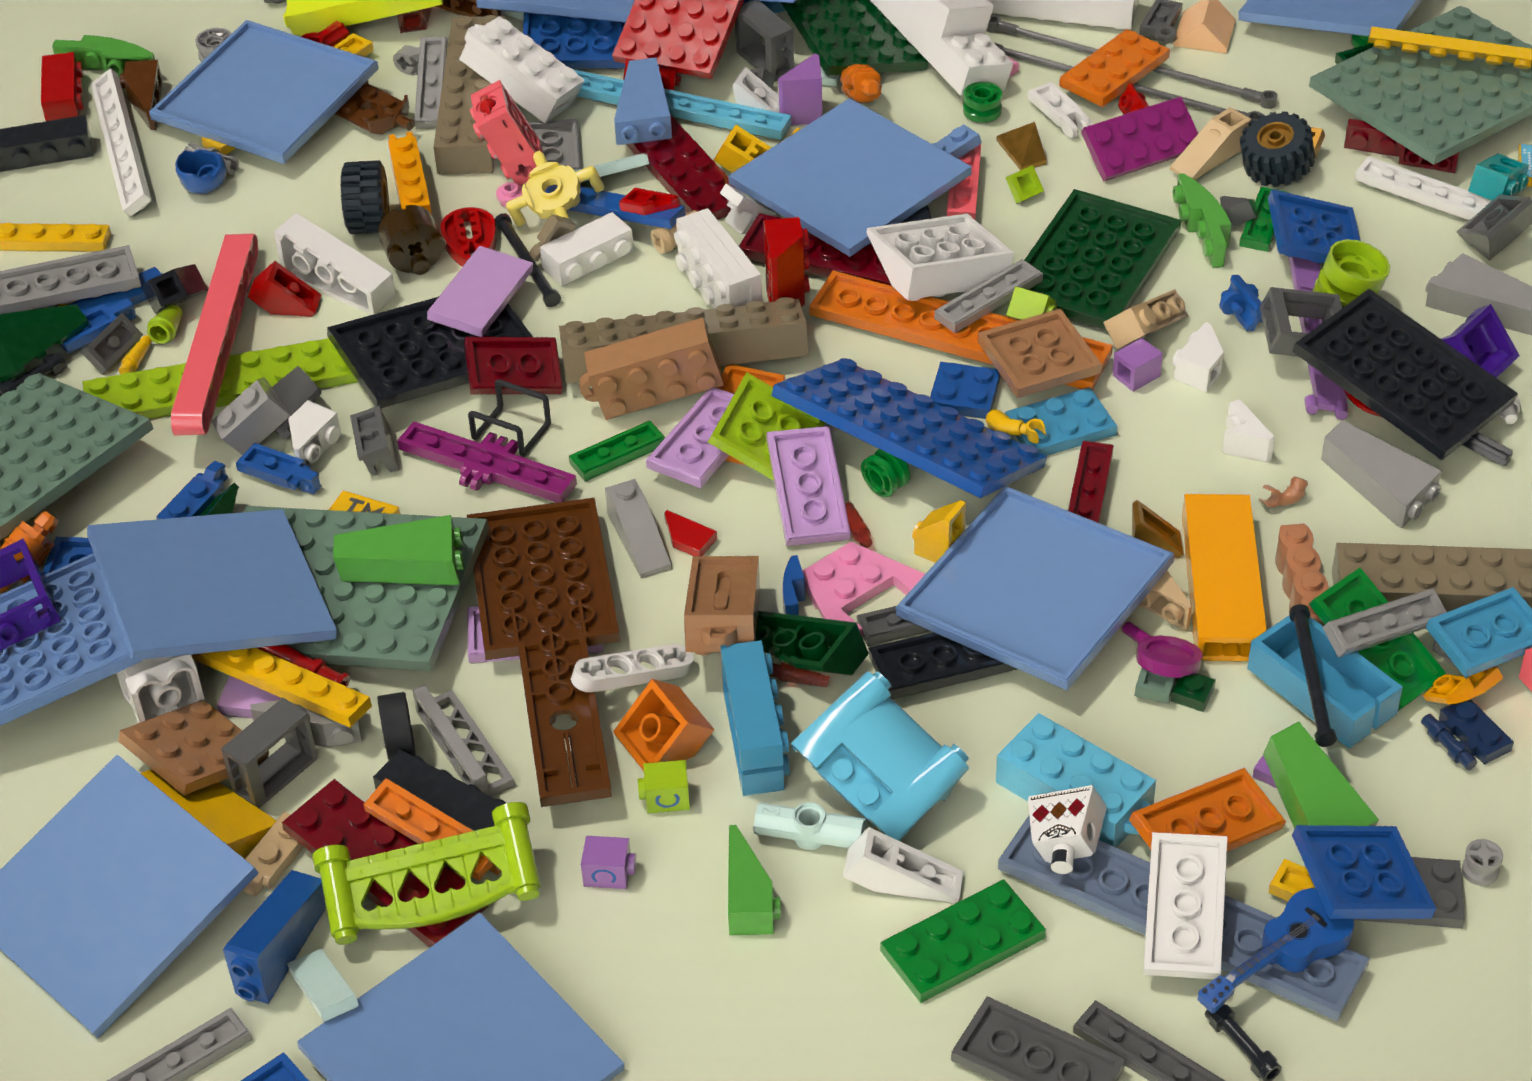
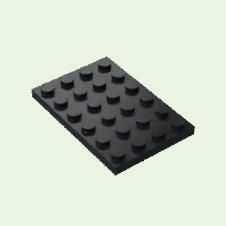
(407, 356)
(1405, 373)

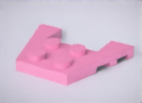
(852, 578)

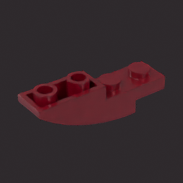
(1367, 138)

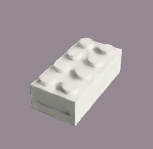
(524, 68)
(715, 261)

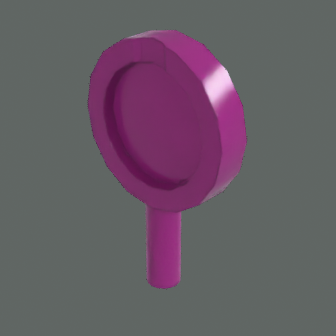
(1164, 654)

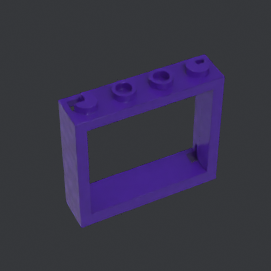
(24, 619)

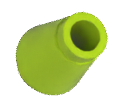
(164, 325)

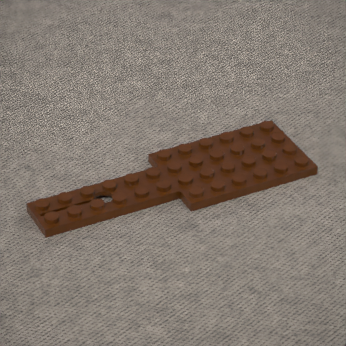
(546, 600)

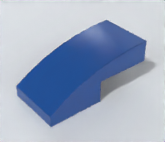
(793, 586)

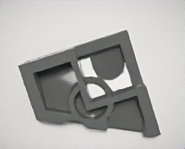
(294, 392)

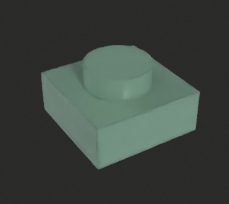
(1154, 686)

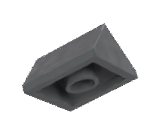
(1497, 224)

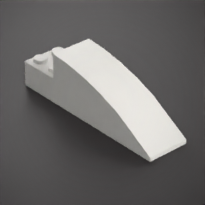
(951, 38)

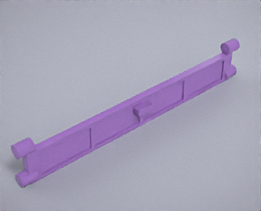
(1326, 393)

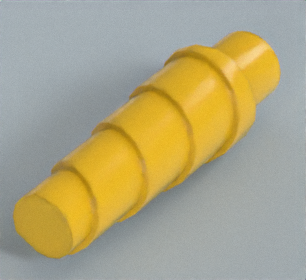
(132, 360)

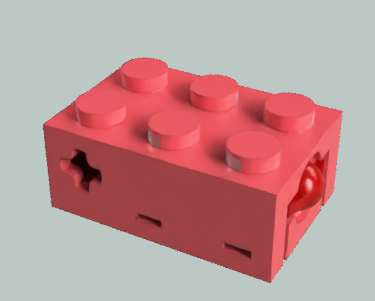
(505, 130)

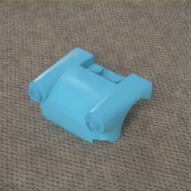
(880, 757)

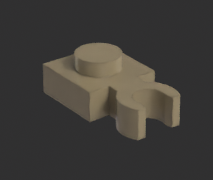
(552, 229)

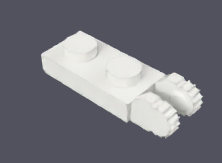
(1059, 108)

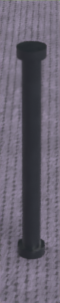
(550, 296)
(1325, 735)

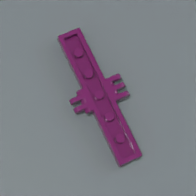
(487, 462)

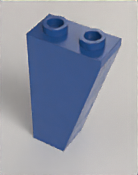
(274, 936)

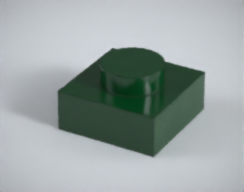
(1193, 691)

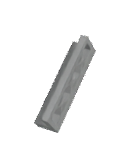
(457, 748)

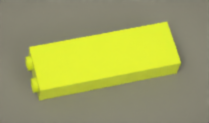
(316, 15)

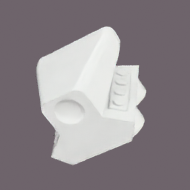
(160, 685)

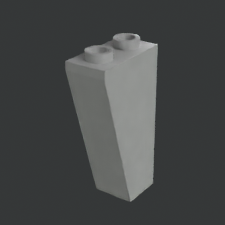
(1472, 284)
(1381, 473)

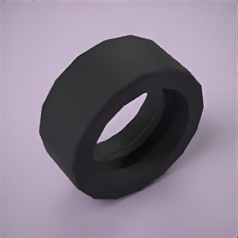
(396, 723)

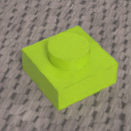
(1024, 184)

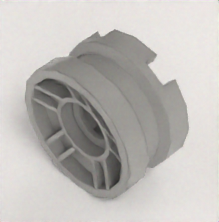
(209, 40)

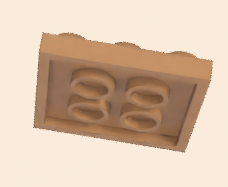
(1039, 353)
(184, 745)

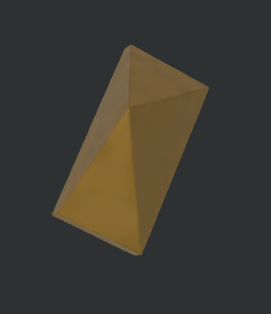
(1023, 146)
(1155, 530)

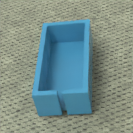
(1353, 688)
(754, 718)

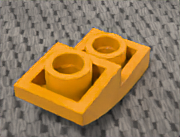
(1457, 689)

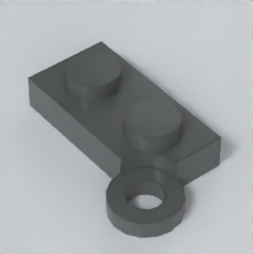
(1161, 20)

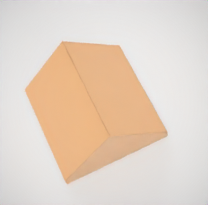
(1205, 27)

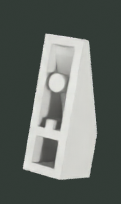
(899, 869)

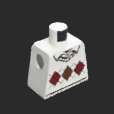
(1066, 825)

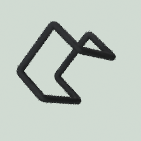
(492, 417)

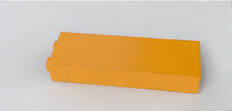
(1222, 575)

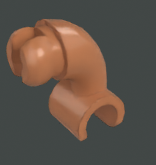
(1289, 496)

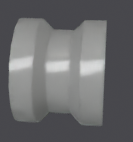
(1482, 852)

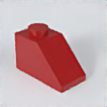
(283, 292)

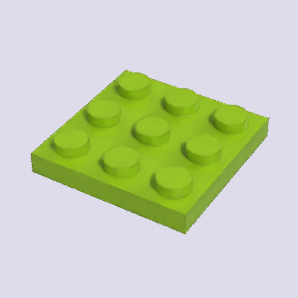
(749, 418)

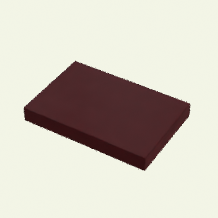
(518, 360)

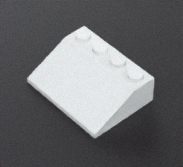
(938, 255)

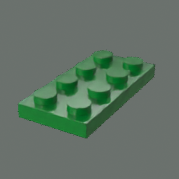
(1402, 658)
(962, 940)

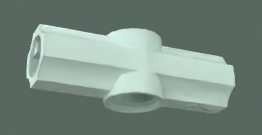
(808, 825)

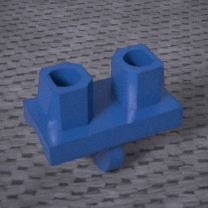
(1242, 302)

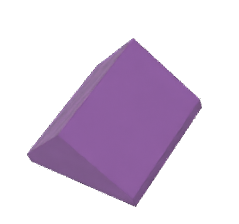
(802, 92)

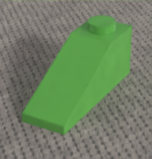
(749, 890)

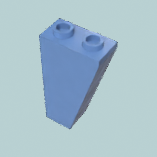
(642, 106)

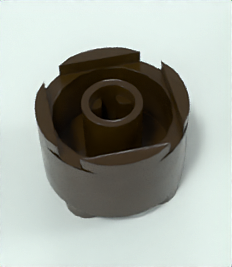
(411, 239)

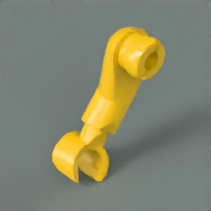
(998, 421)

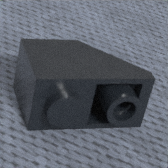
(174, 287)

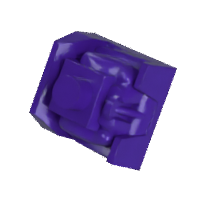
(1484, 341)

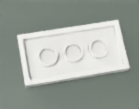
(1185, 906)

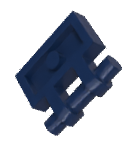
(1475, 730)

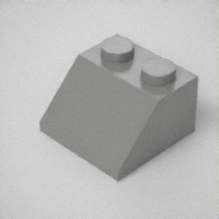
(251, 416)

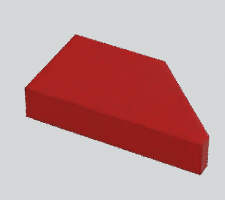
(648, 202)
(689, 535)

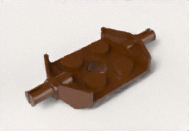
(376, 110)

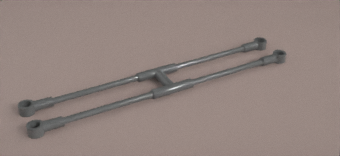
(1266, 98)

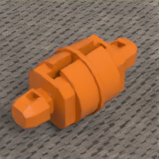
(861, 83)
(35, 539)

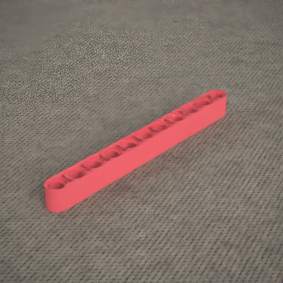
(214, 336)

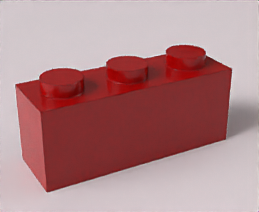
(61, 86)

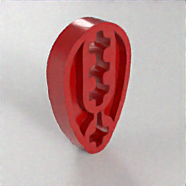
(455, 237)

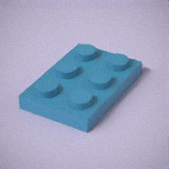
(1067, 421)
(1484, 631)

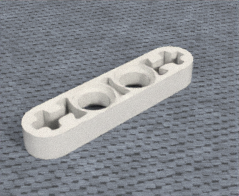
(596, 674)

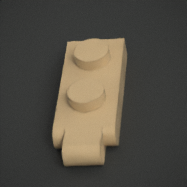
(272, 857)

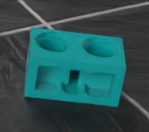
(1499, 177)

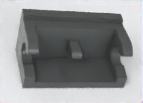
(374, 439)

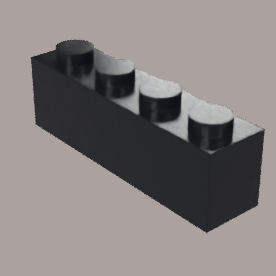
(45, 143)
(440, 790)

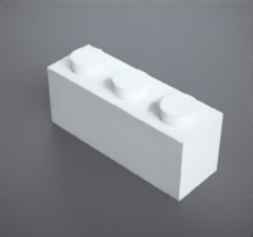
(586, 249)

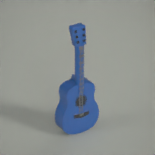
(1291, 940)

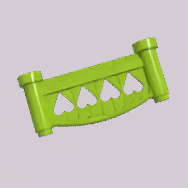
(348, 880)

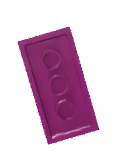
(1140, 138)

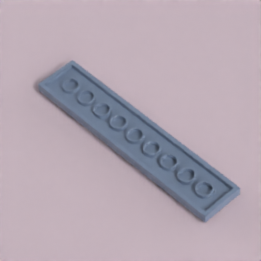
(1118, 889)

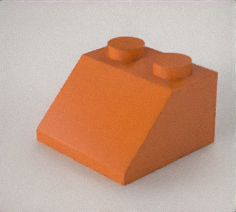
(663, 725)

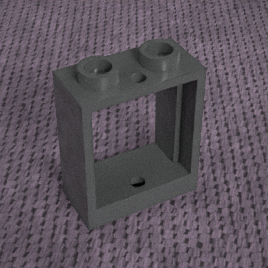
(758, 20)
(1283, 302)
(263, 781)

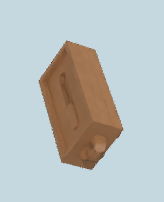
(651, 369)
(721, 602)

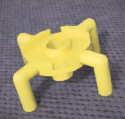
(561, 199)

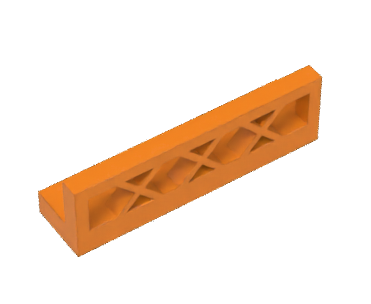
(418, 819)

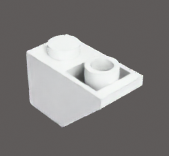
(1200, 359)
(313, 431)

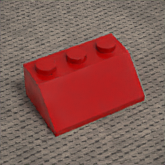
(786, 259)

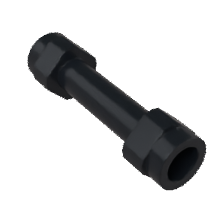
(52, 364)
(1263, 1064)

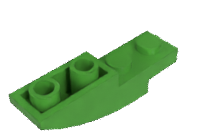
(103, 52)
(1205, 216)

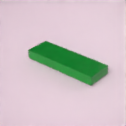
(1259, 231)
(616, 450)

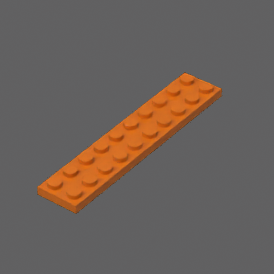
(887, 313)

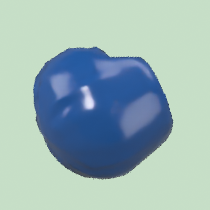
(200, 170)

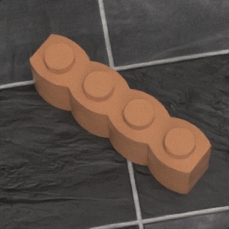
(1299, 566)

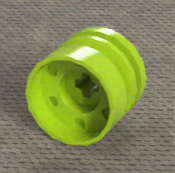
(1352, 270)

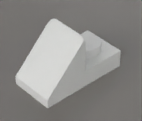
(753, 92)
(743, 209)
(1246, 434)

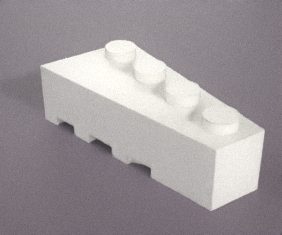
(333, 266)

